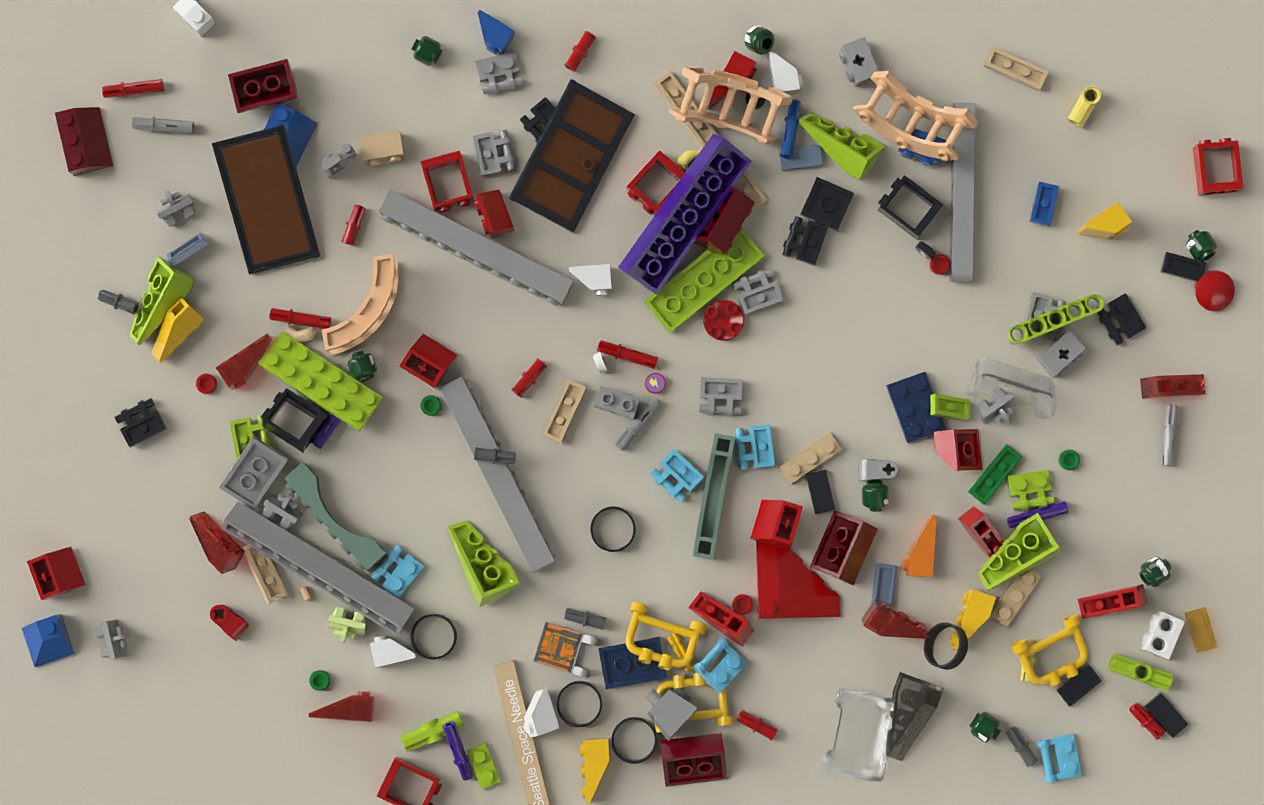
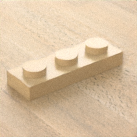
(1016, 68)
(564, 411)
(810, 458)
(265, 575)
(1014, 597)

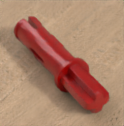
(132, 88)
(299, 318)
(627, 354)

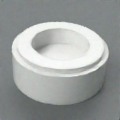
(600, 363)

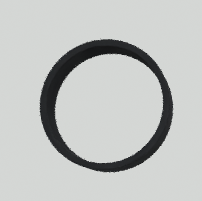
(618, 508)
(413, 642)
(962, 648)
(579, 725)
(636, 761)

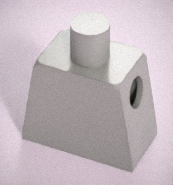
(669, 712)

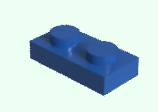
(1044, 204)

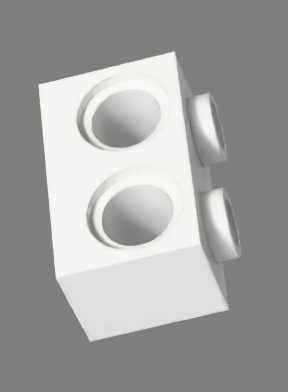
(1168, 638)

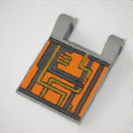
(560, 648)

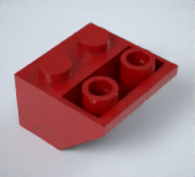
(495, 214)
(428, 361)
(776, 523)
(56, 573)

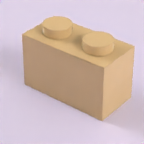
(382, 147)

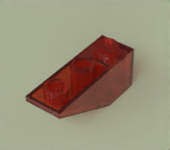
(889, 623)

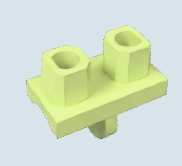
(345, 627)

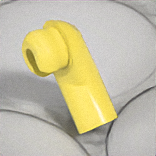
(686, 158)

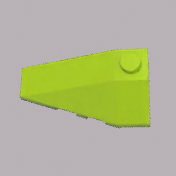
(850, 151)
(165, 289)
(1023, 550)
(484, 569)

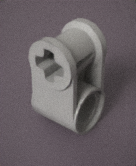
(872, 469)

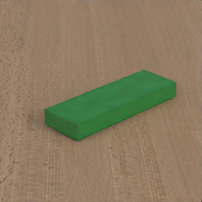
(995, 474)

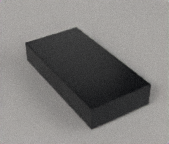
(1182, 267)
(820, 492)
(1078, 685)
(1166, 715)

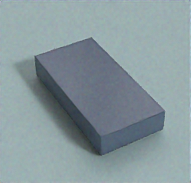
(803, 158)
(187, 249)
(884, 583)

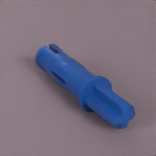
(790, 130)

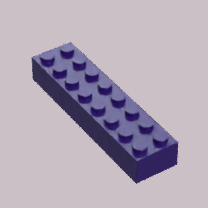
(685, 213)

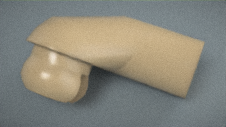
(301, 336)

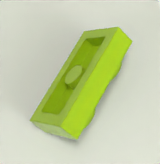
(950, 407)
(483, 765)

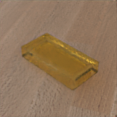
(1200, 629)

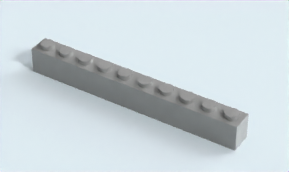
(475, 247)
(498, 476)
(318, 568)

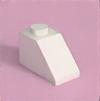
(194, 15)
(784, 75)
(593, 277)
(389, 651)
(540, 715)

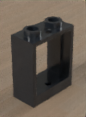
(918, 191)
(303, 405)

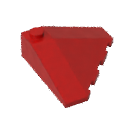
(789, 587)

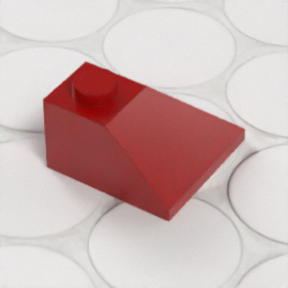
(959, 448)

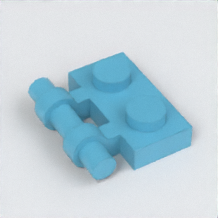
(761, 447)
(681, 471)
(402, 576)

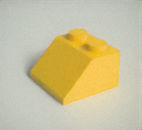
(1107, 224)

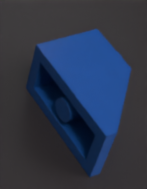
(495, 34)

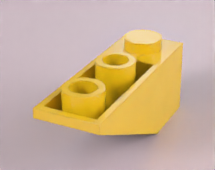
(176, 327)
(975, 612)
(596, 760)

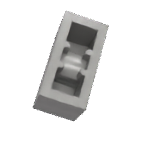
(858, 50)
(1049, 358)
(617, 403)

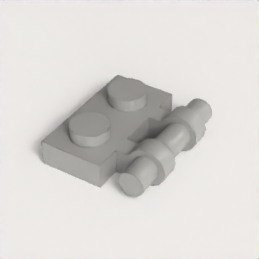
(497, 67)
(488, 156)
(335, 163)
(760, 297)
(1039, 305)
(720, 389)

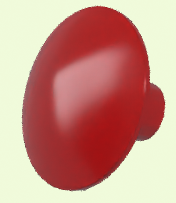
(1214, 290)
(723, 320)

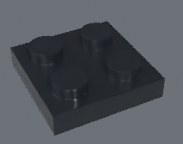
(827, 204)

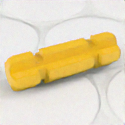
(680, 650)

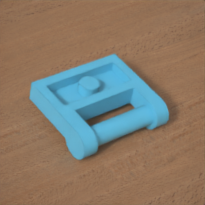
(725, 670)
(1066, 757)

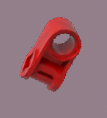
(231, 624)

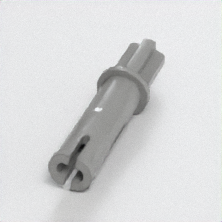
(162, 125)
(637, 424)
(1169, 435)

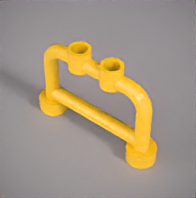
(646, 655)
(1069, 669)
(721, 714)

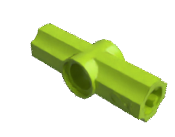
(1152, 676)
(430, 732)

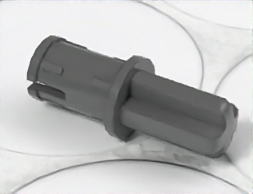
(118, 301)
(495, 455)
(584, 618)
(1021, 746)

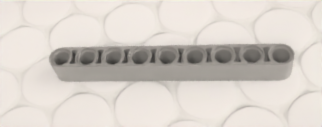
(962, 203)

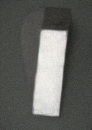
(913, 708)

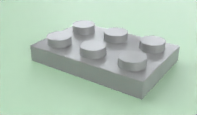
(253, 472)

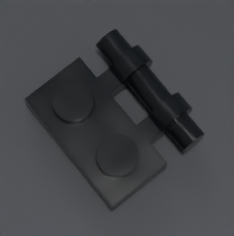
(542, 113)
(811, 243)
(1125, 315)
(143, 428)

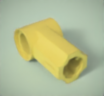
(1083, 107)

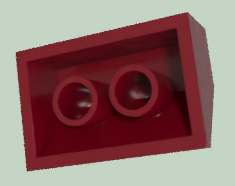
(263, 86)
(84, 140)
(726, 223)
(843, 547)
(693, 759)

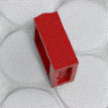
(440, 162)
(669, 166)
(1200, 170)
(391, 775)

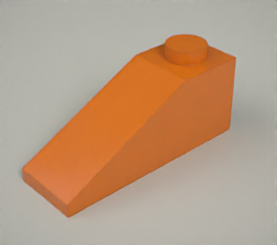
(921, 555)

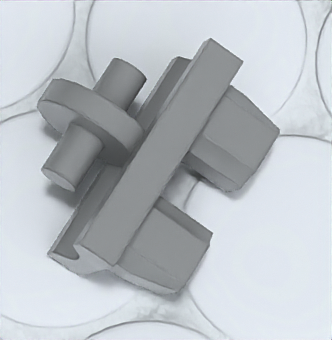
(167, 213)
(999, 410)
(284, 507)
(114, 639)

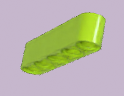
(1064, 316)

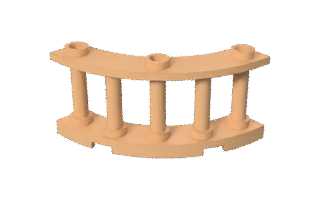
(735, 83)
(921, 108)
(371, 312)

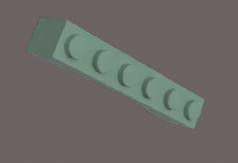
(306, 485)
(713, 496)

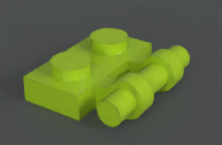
(243, 431)
(1029, 483)

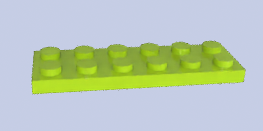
(702, 282)
(320, 381)

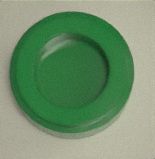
(430, 405)
(1069, 459)
(319, 680)

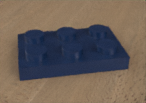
(913, 407)
(623, 668)

